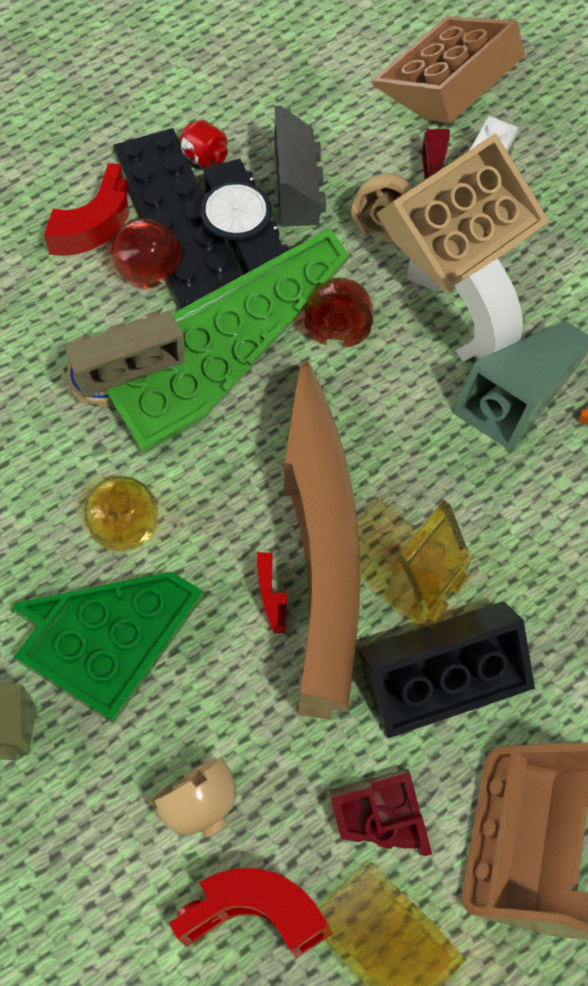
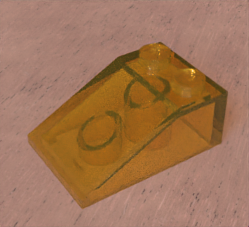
(430, 568)
(386, 936)

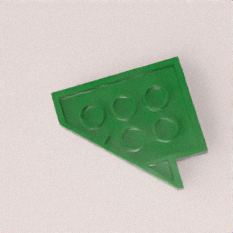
(105, 637)

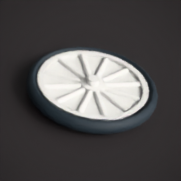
(235, 210)

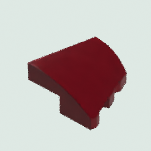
(381, 812)

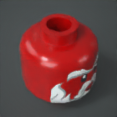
(204, 144)

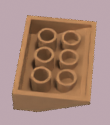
(452, 66)

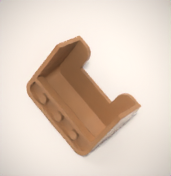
(530, 840)

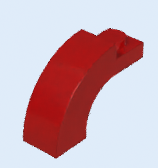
(92, 224)

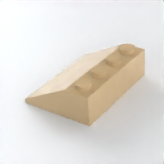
(464, 215)

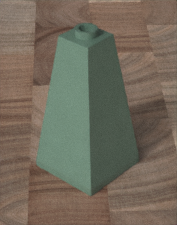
(519, 382)

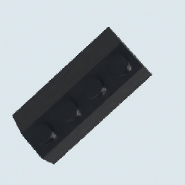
(447, 668)

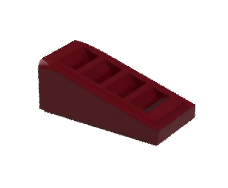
(434, 150)

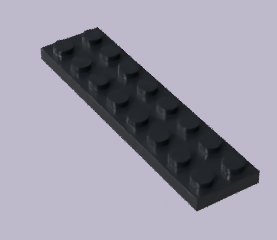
(169, 192)

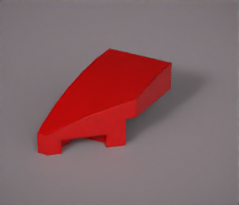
(272, 602)

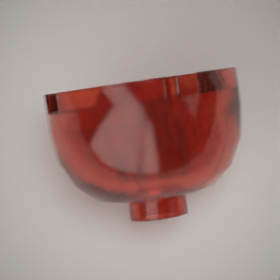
(145, 252)
(339, 307)

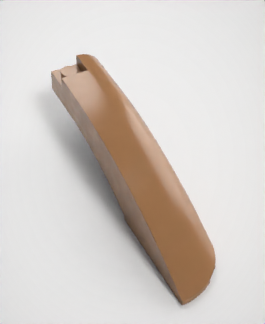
(327, 517)

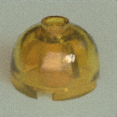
(121, 513)

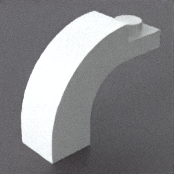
(493, 311)

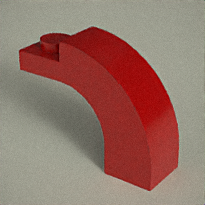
(254, 894)

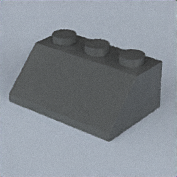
(297, 171)

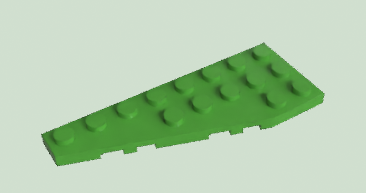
(225, 339)

